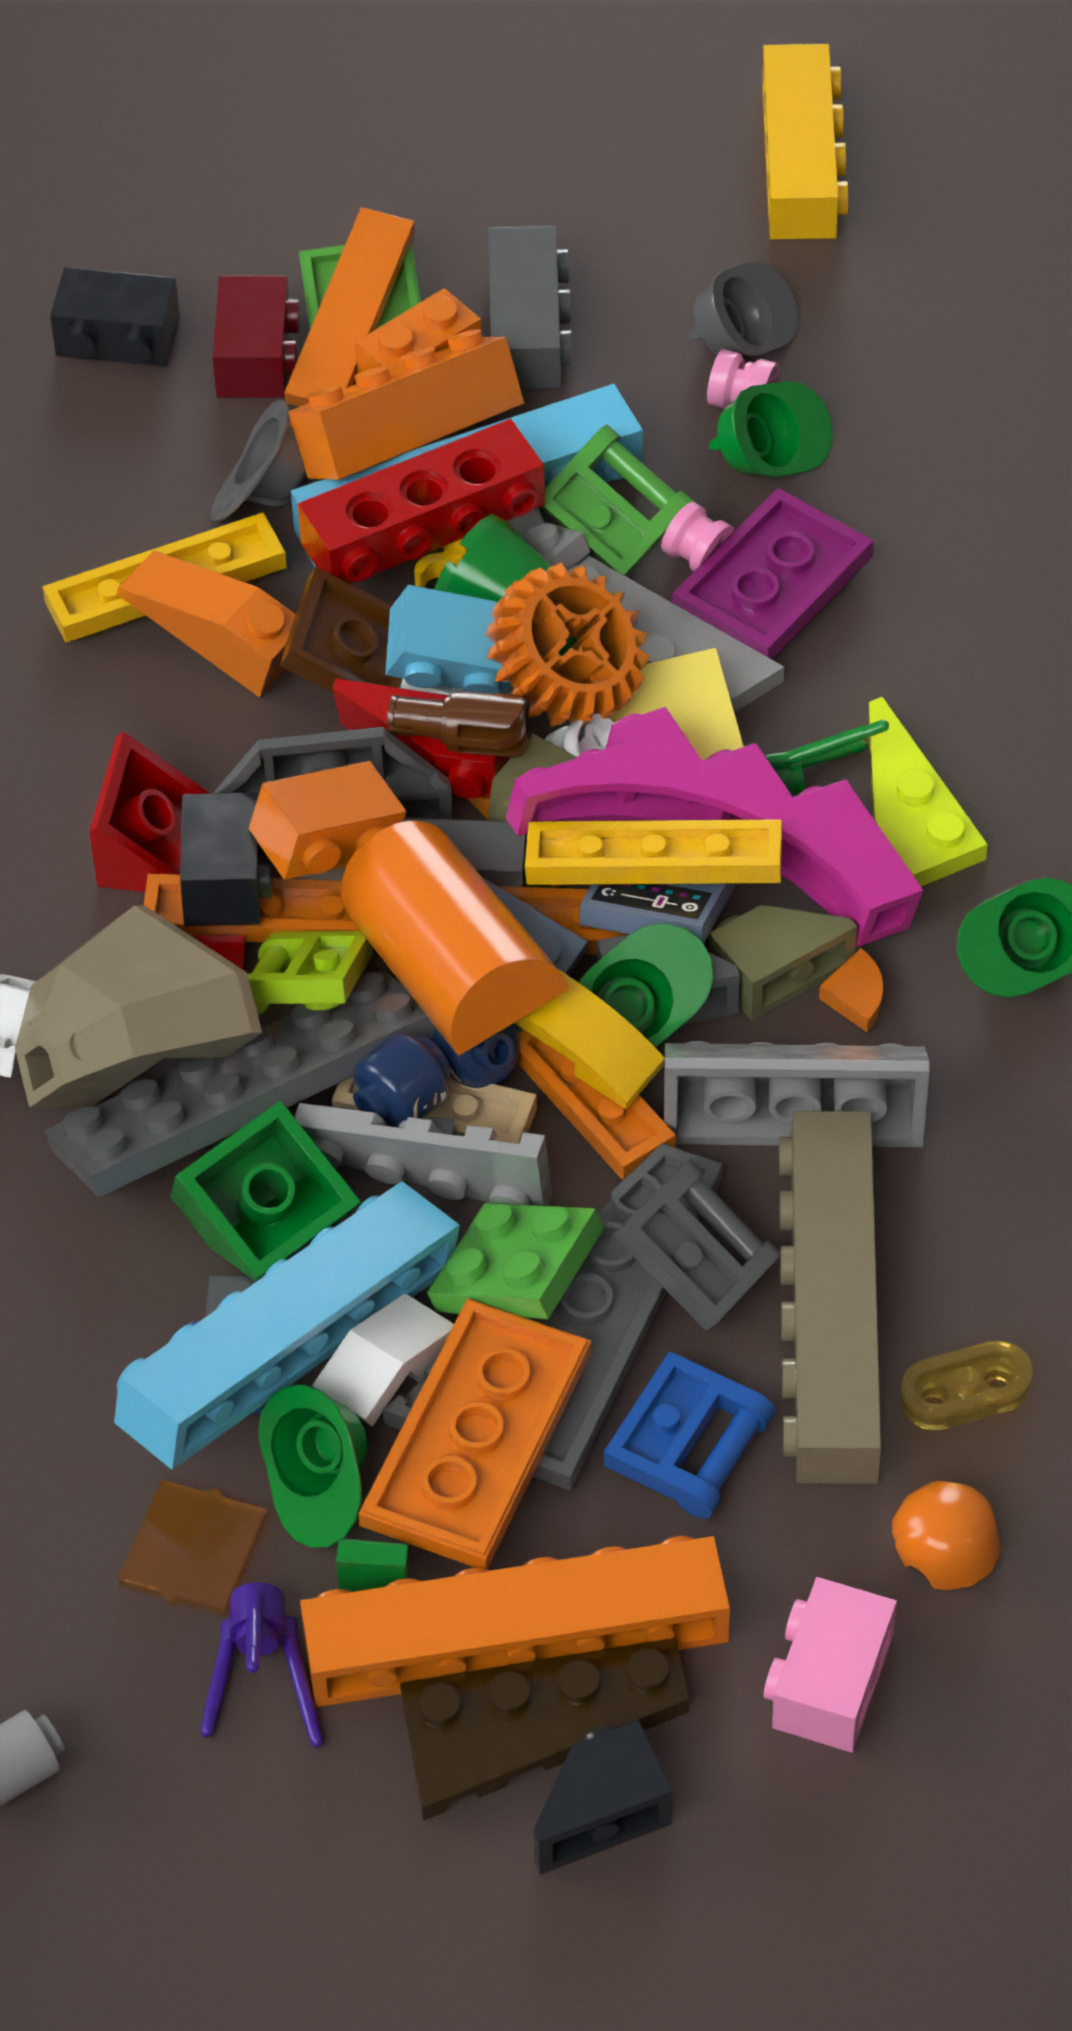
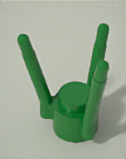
(790, 764)

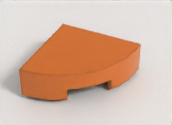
(855, 990)

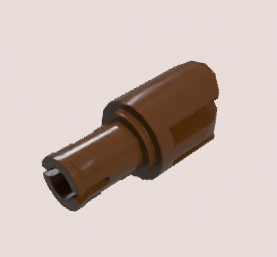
(464, 721)

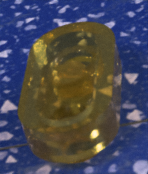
(962, 1384)

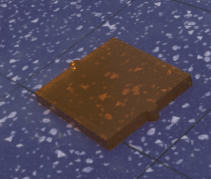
(192, 1547)

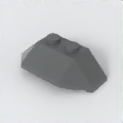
(413, 780)

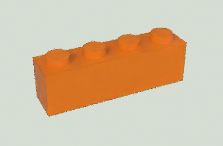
(405, 406)

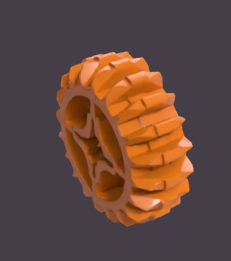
(540, 618)

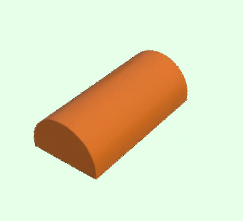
(446, 934)

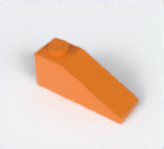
(215, 616)

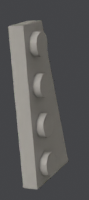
(678, 633)
(428, 1157)

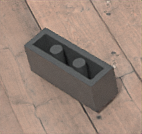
(528, 303)

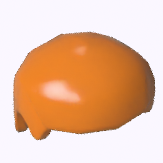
(947, 1534)

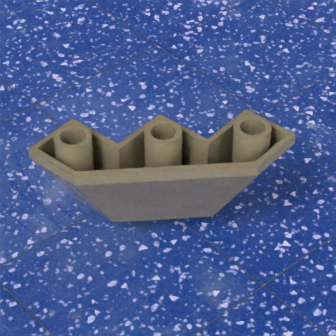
(124, 1005)

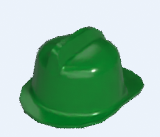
(774, 430)
(1018, 938)
(654, 979)
(313, 1463)

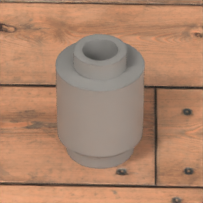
(26, 1754)

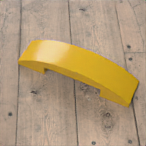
(598, 1040)

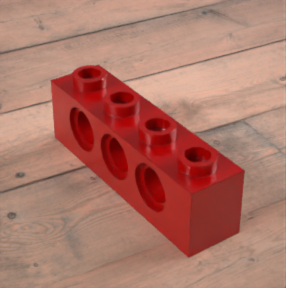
(421, 503)

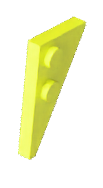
(916, 805)

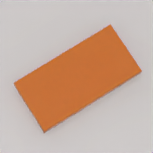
(475, 1434)

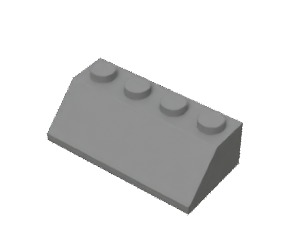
(751, 1089)

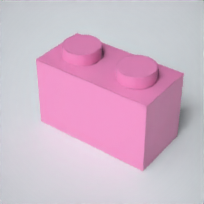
(832, 1663)

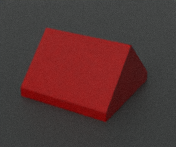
(138, 817)

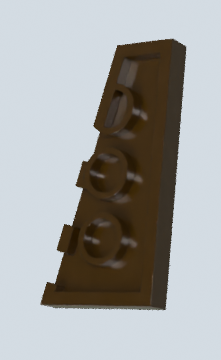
(505, 1720)

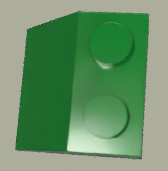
(262, 1193)

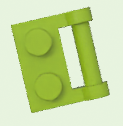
(309, 968)

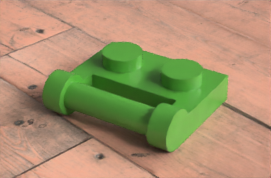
(610, 523)

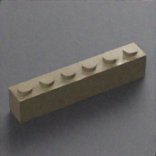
(833, 1298)

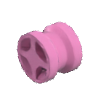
(694, 535)

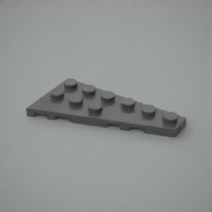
(606, 1303)

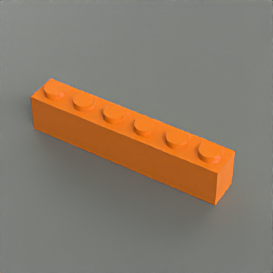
(485, 1619)

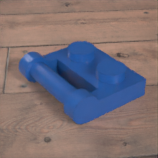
(670, 1422)

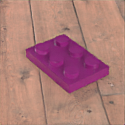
(774, 573)

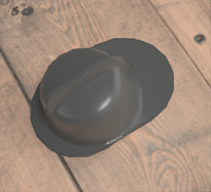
(745, 311)
(267, 467)

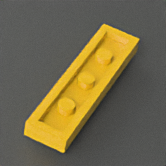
(91, 601)
(653, 852)

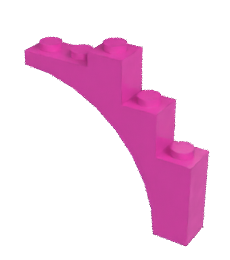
(656, 775)

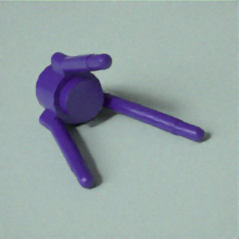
(256, 1628)

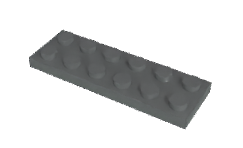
(217, 1096)

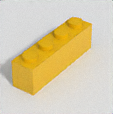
(801, 142)

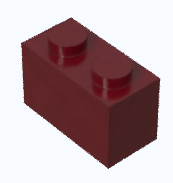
(253, 336)

